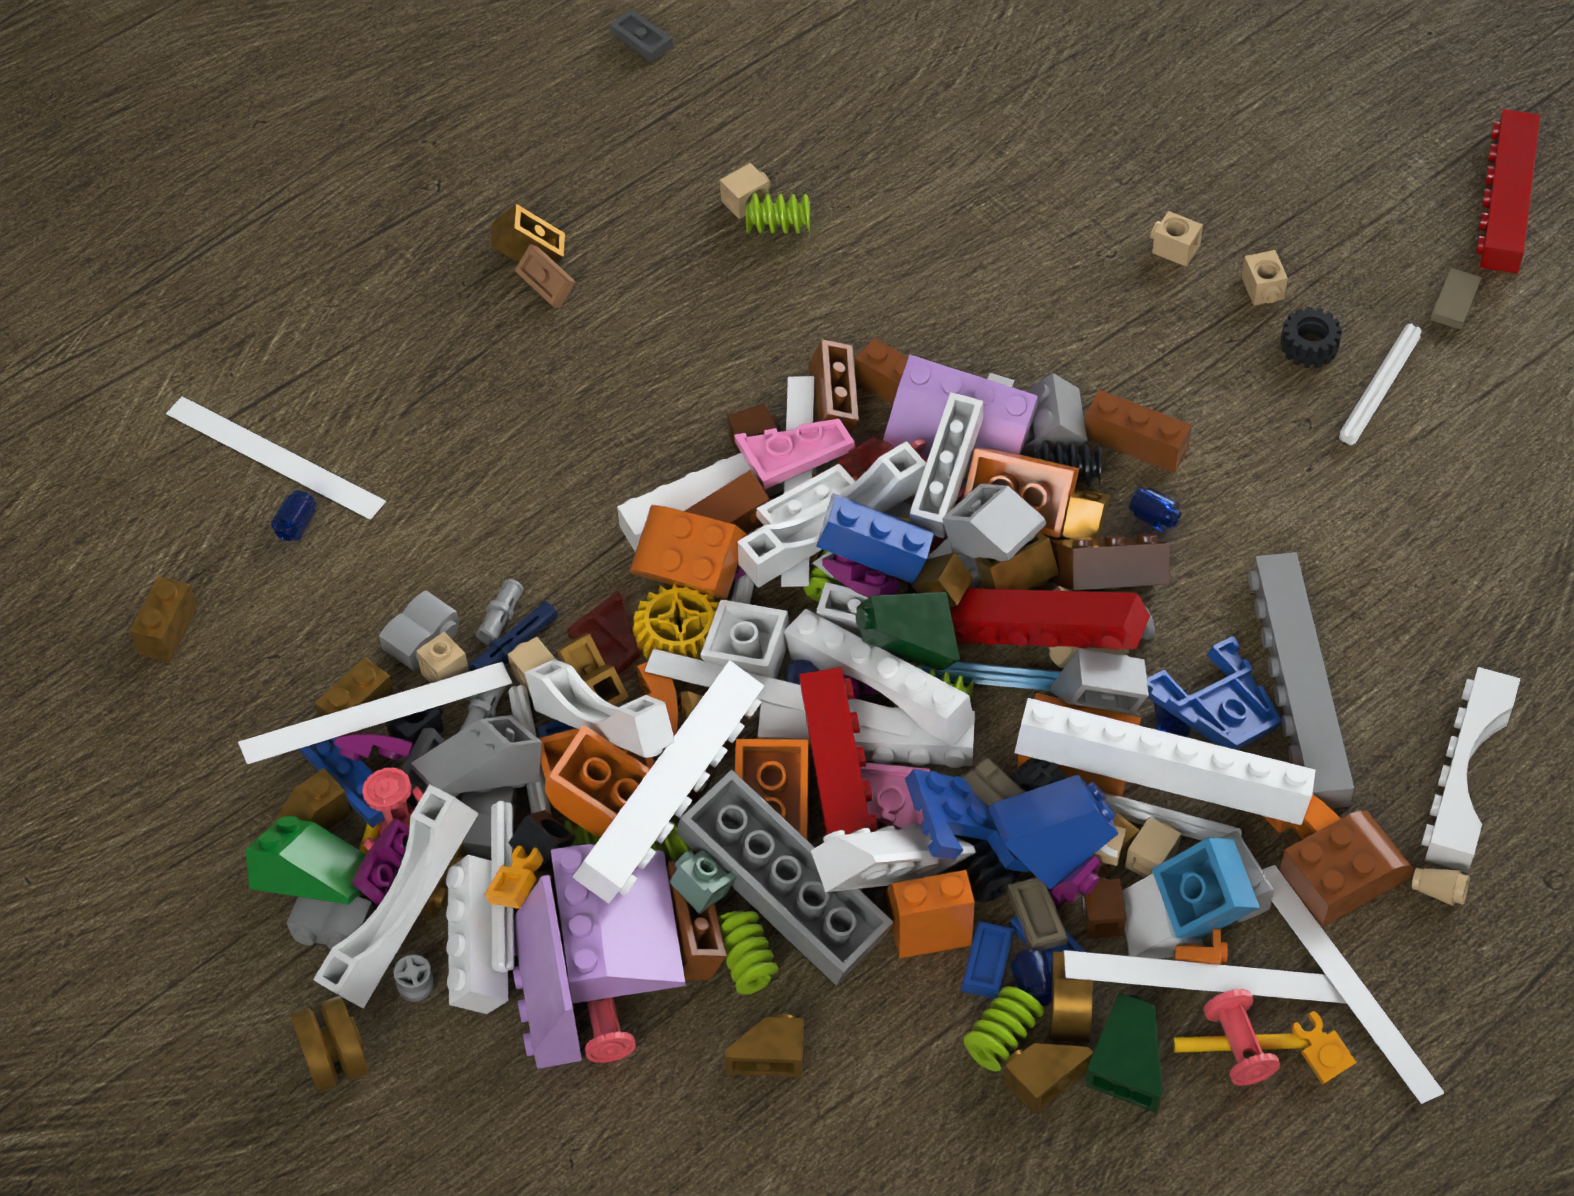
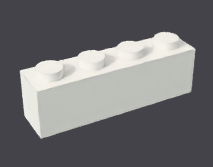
(947, 462)
(469, 944)

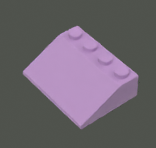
(925, 393)
(620, 944)
(544, 981)

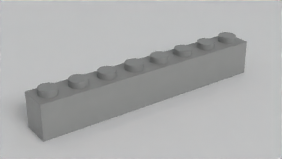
(1300, 676)

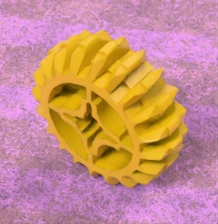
(658, 616)

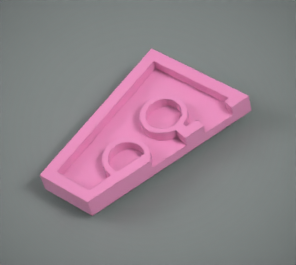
(792, 452)
(891, 795)

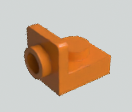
(1193, 952)

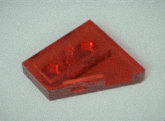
(610, 632)

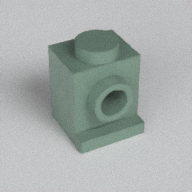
(701, 880)

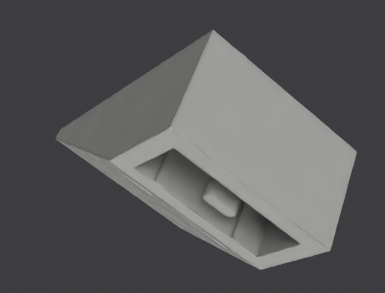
(482, 758)

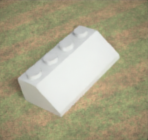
(879, 857)

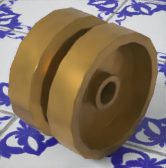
(329, 1044)

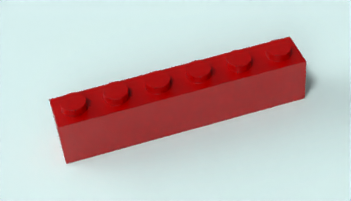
(1509, 191)
(1050, 618)
(835, 752)

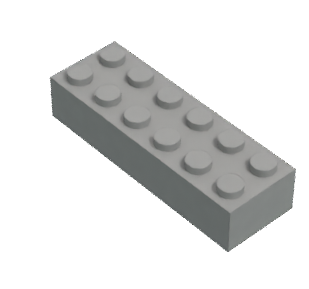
(781, 877)

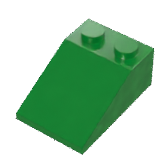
(303, 862)

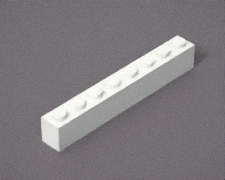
(1165, 761)
(667, 784)

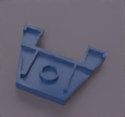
(1226, 712)
(953, 810)

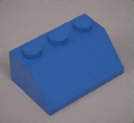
(874, 538)

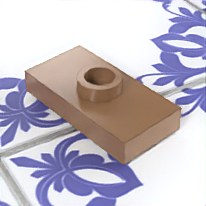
(545, 276)

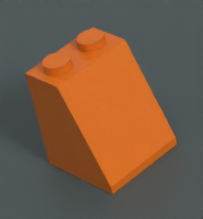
(931, 913)

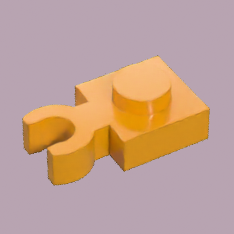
(515, 882)
(1326, 1053)

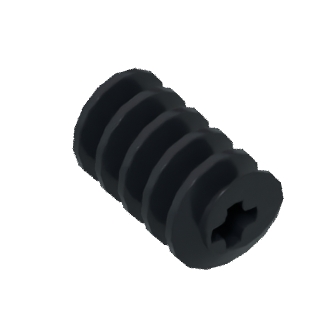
(1088, 464)
(984, 875)

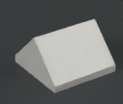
(1147, 922)

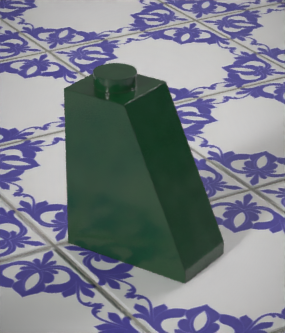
(911, 627)
(1128, 1055)

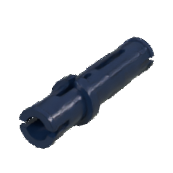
(520, 633)

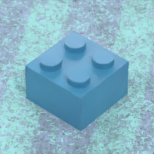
(1205, 888)

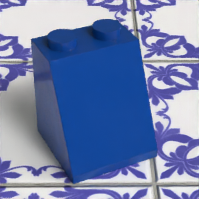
(1055, 826)

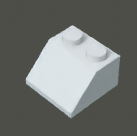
(747, 637)

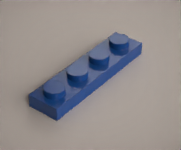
(347, 773)

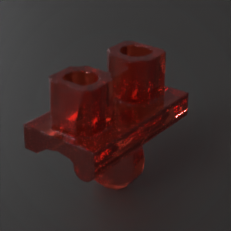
(863, 456)

